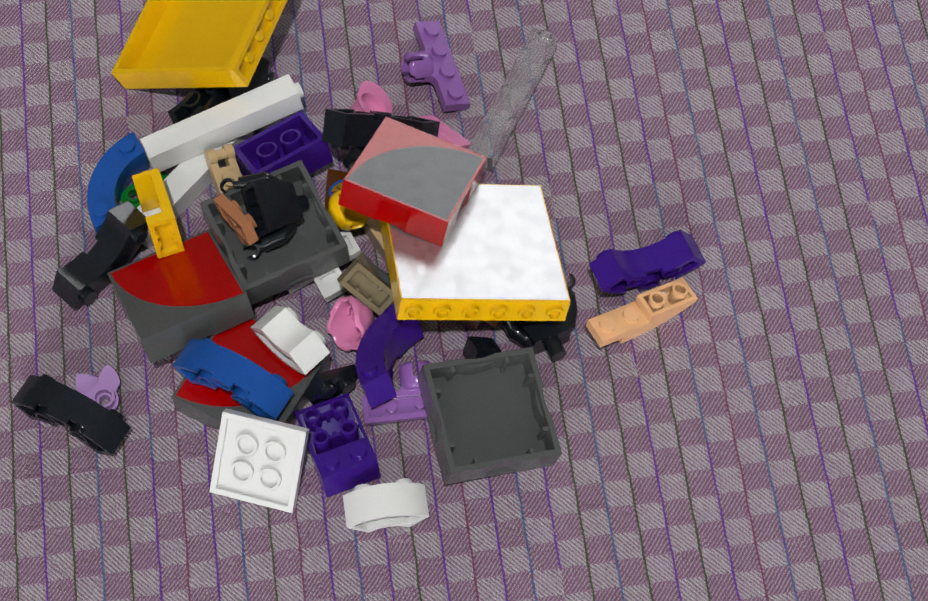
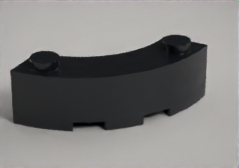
(198, 101)
(356, 128)
(117, 243)
(88, 421)

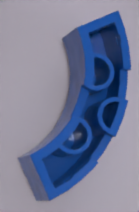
(114, 175)
(251, 385)

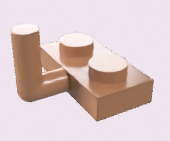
(233, 215)

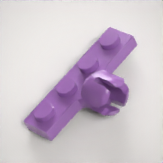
(435, 66)
(405, 406)

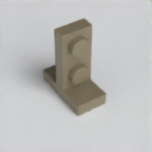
(366, 285)

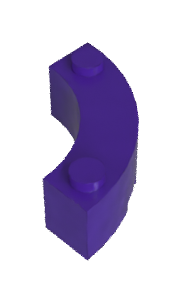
(647, 265)
(377, 351)

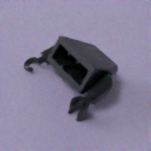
(272, 207)
(545, 334)

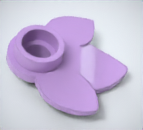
(100, 387)

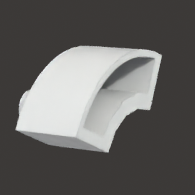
(290, 339)
(385, 505)

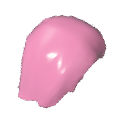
(349, 322)

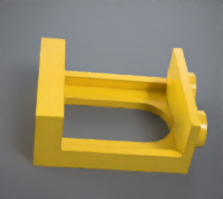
(163, 225)

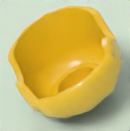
(344, 217)

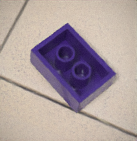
(282, 145)

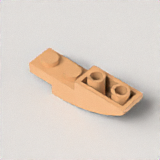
(643, 314)

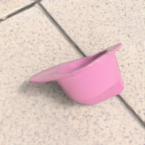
(372, 98)

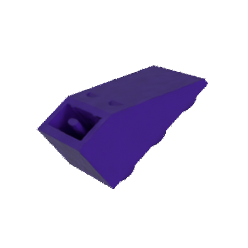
(338, 445)

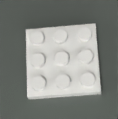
(259, 460)

